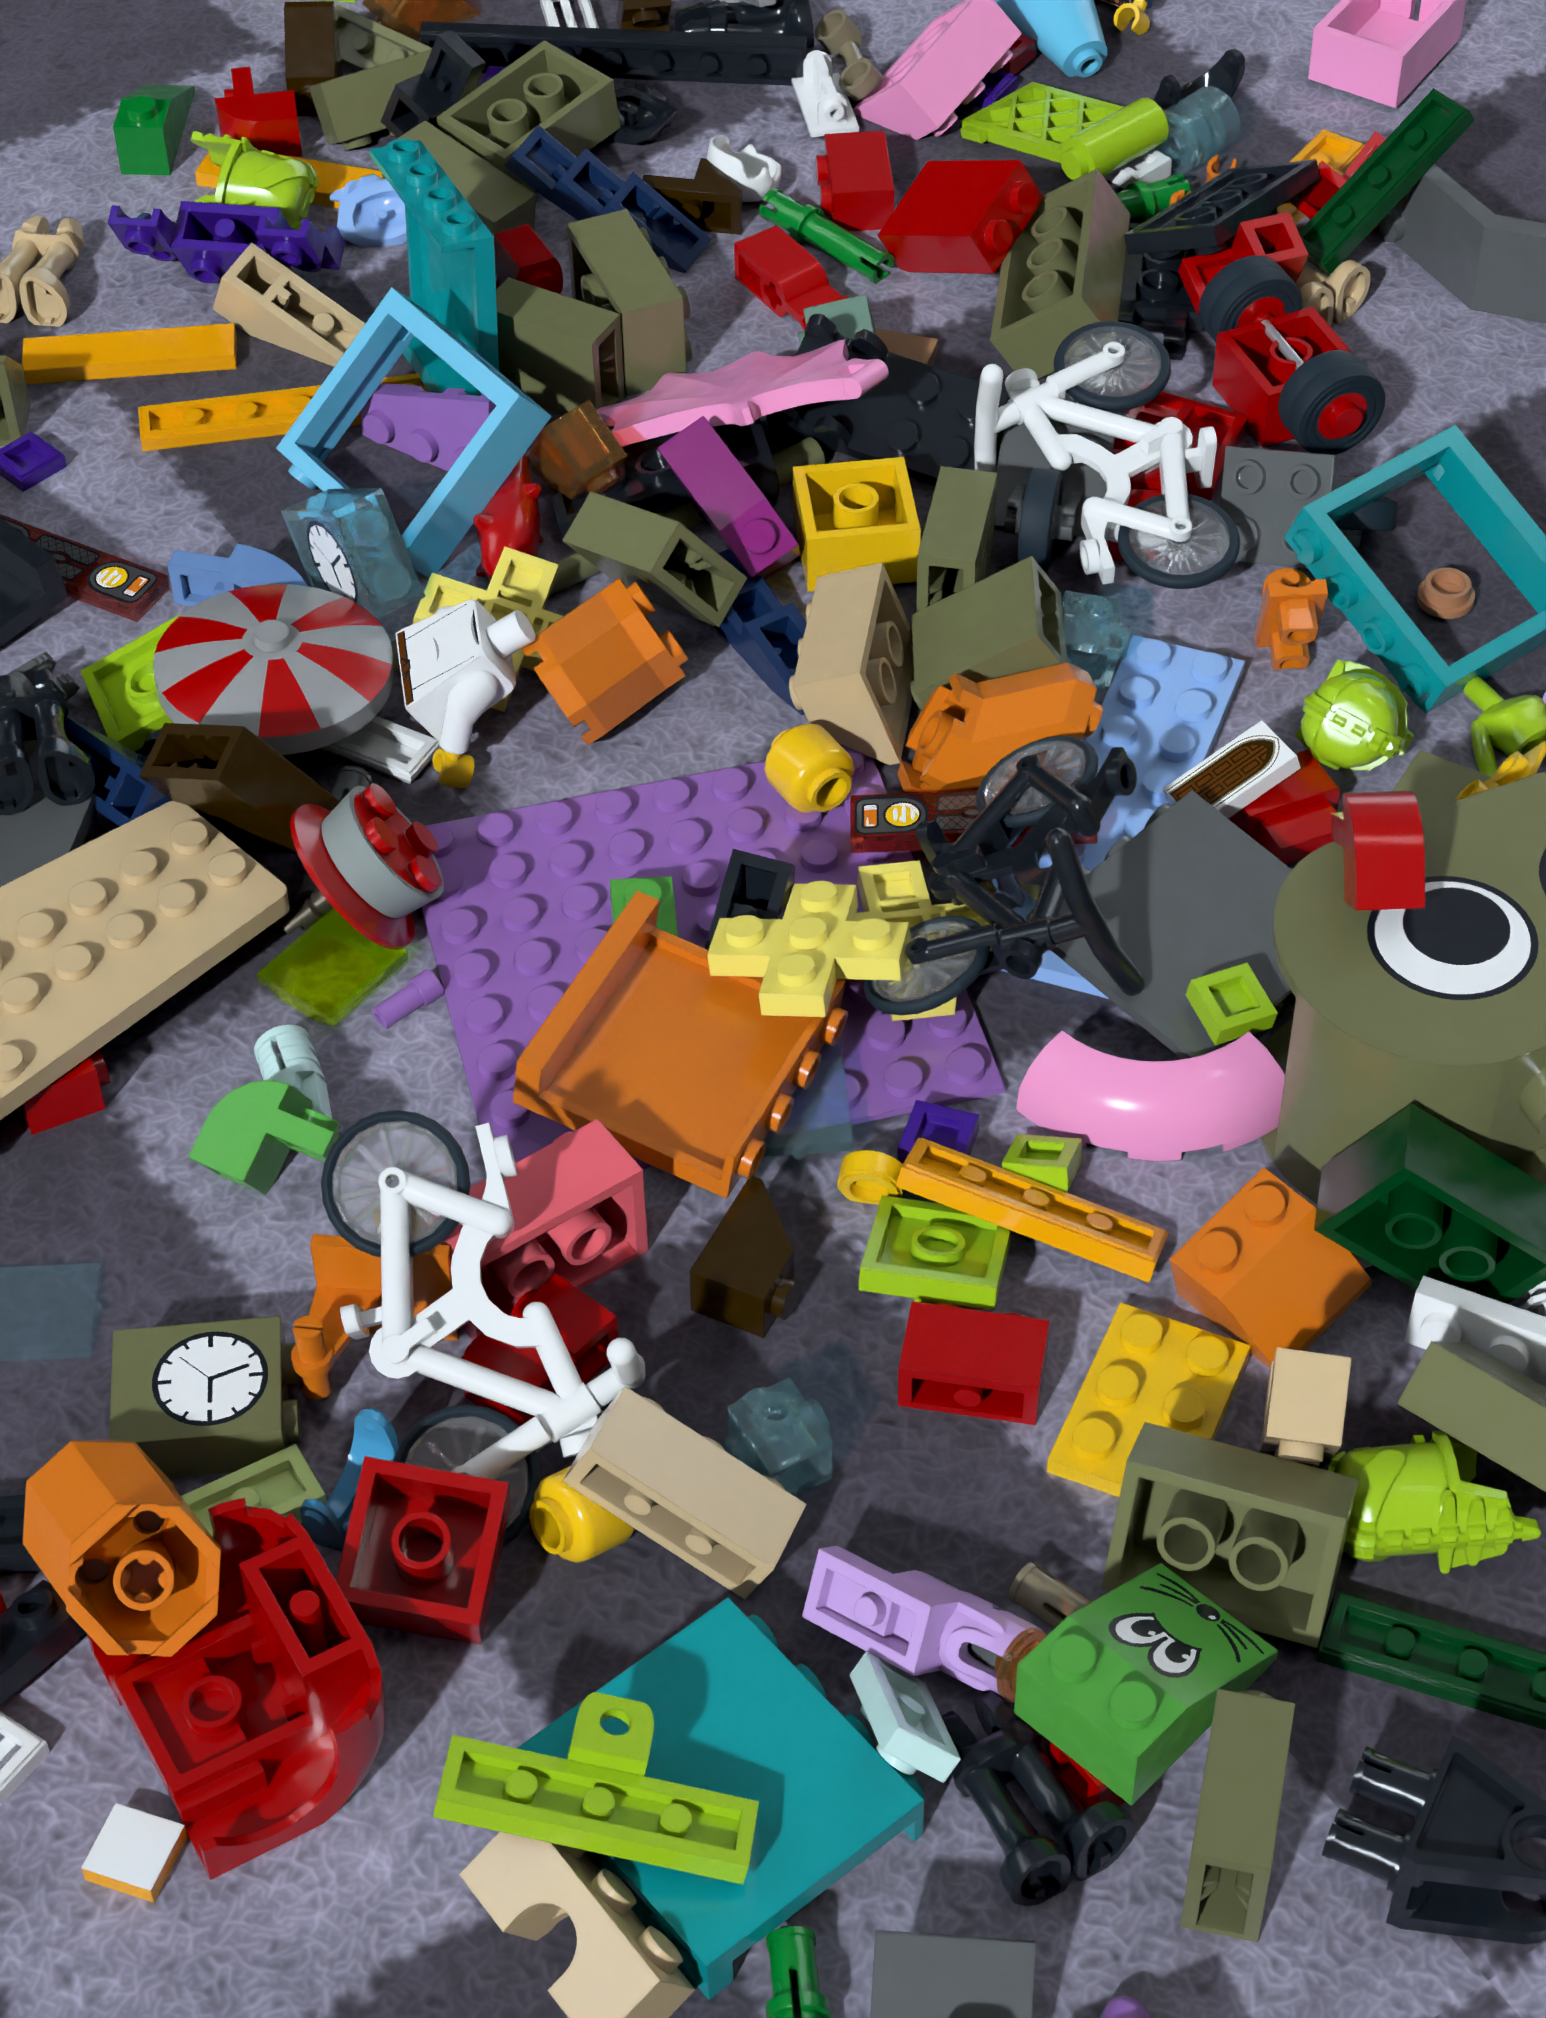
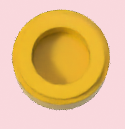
(868, 1176)

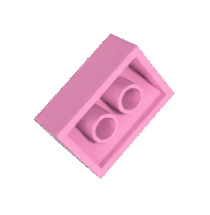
(941, 70)

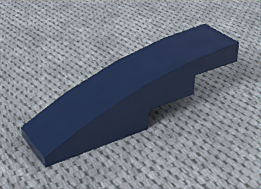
(591, 189)
(764, 632)

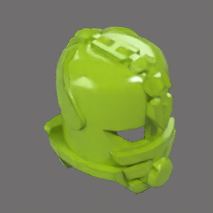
(259, 177)
(1355, 719)
(1423, 1503)

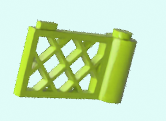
(1089, 129)

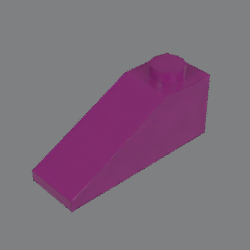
(730, 500)

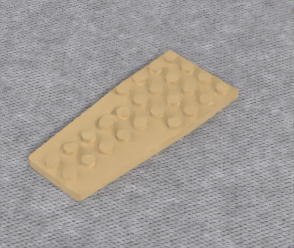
(117, 935)

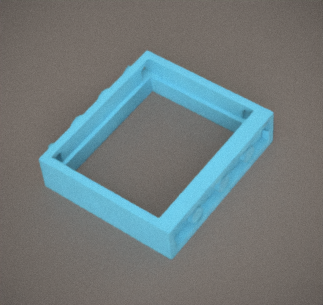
(477, 470)

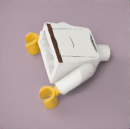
(455, 672)

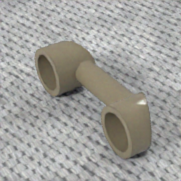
(843, 39)

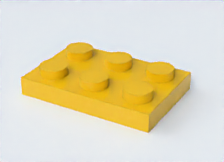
(1141, 1374)

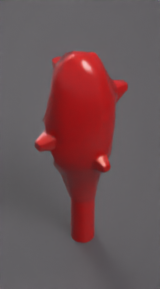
(509, 520)

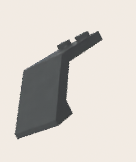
(1478, 256)

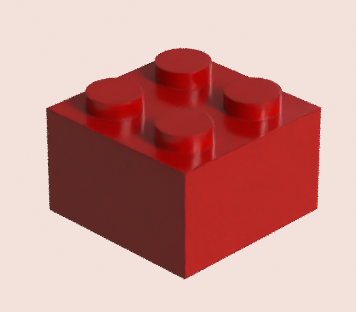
(423, 1549)

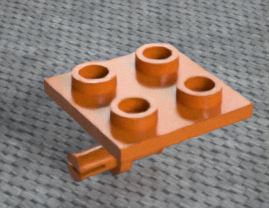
(348, 1278)

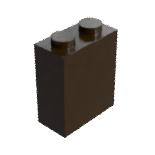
(233, 783)

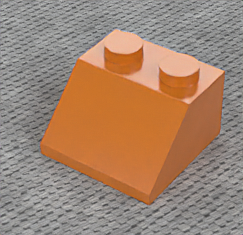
(1267, 1271)

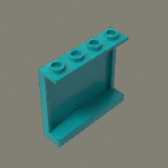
(447, 261)
(761, 1730)

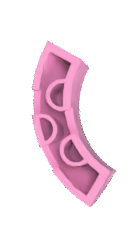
(1154, 1105)

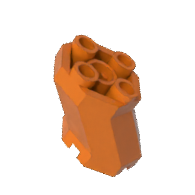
(607, 658)
(980, 723)
(121, 1548)

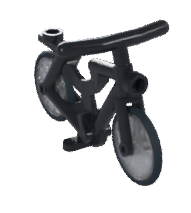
(1036, 784)

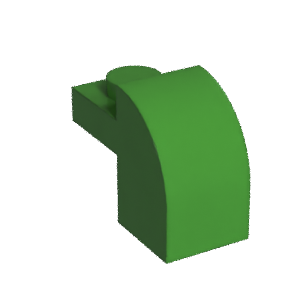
(256, 1128)

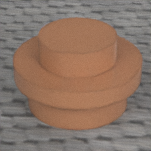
(1446, 594)

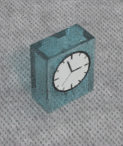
(354, 548)

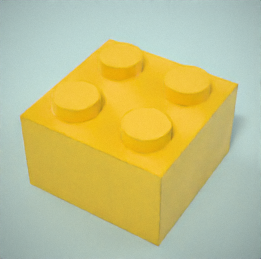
(856, 518)

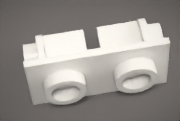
(821, 98)

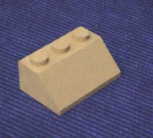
(856, 663)

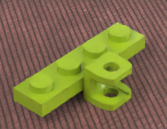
(599, 1797)

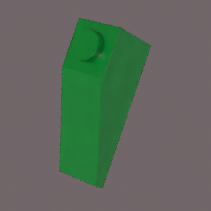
(151, 128)

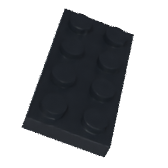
(1215, 209)

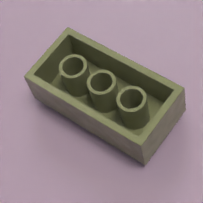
(1061, 273)

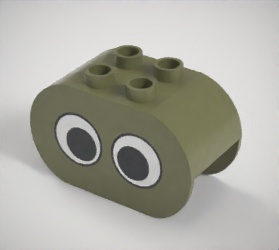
(1420, 1000)

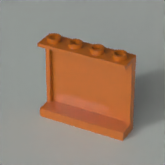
(671, 1055)

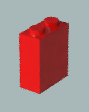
(961, 216)

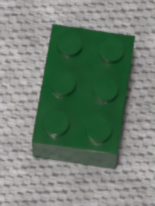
(1435, 1207)

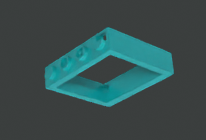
(1383, 624)

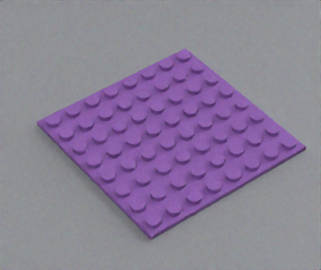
(534, 902)

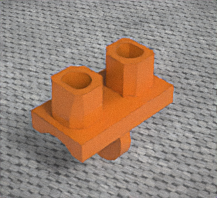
(1290, 616)

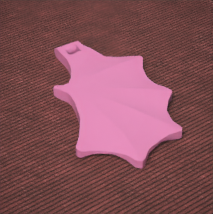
(743, 391)

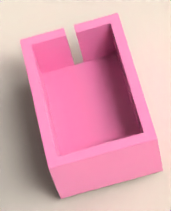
(1380, 49)

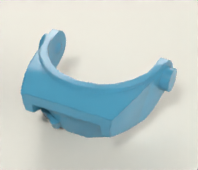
(372, 1438)

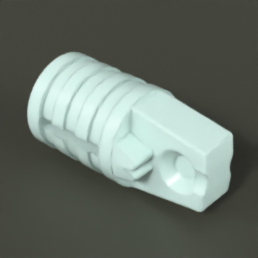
(295, 1065)

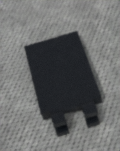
(1158, 299)

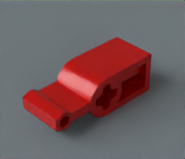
(782, 273)

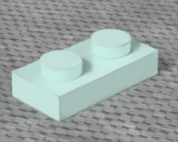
(904, 1719)

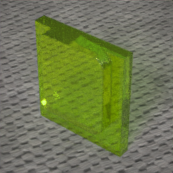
(329, 969)

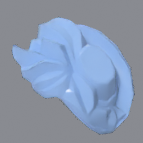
(370, 213)

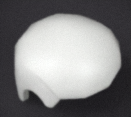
(747, 169)

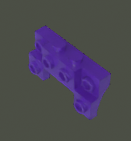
(214, 236)

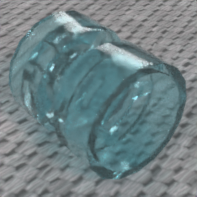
(1199, 128)

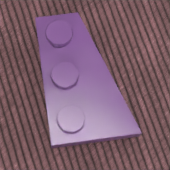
(424, 423)

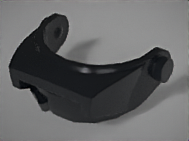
(1223, 75)

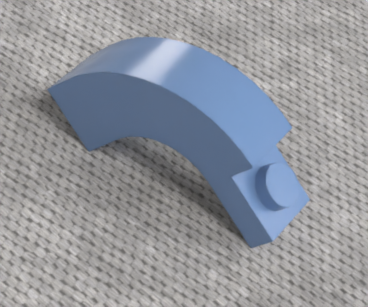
(202, 576)

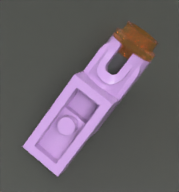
(918, 1622)

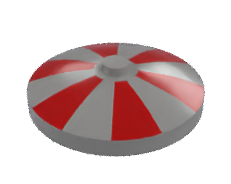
(280, 662)

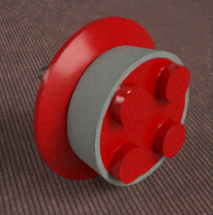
(365, 866)

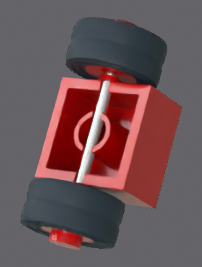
(1285, 362)

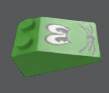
(1136, 1678)

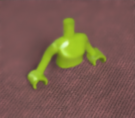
(1505, 724)

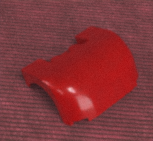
(268, 1705)

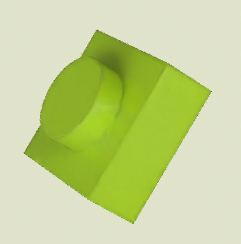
(1231, 1003)
(1045, 1159)

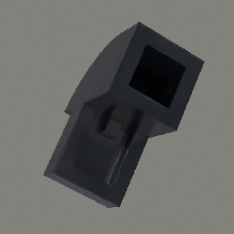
(446, 79)

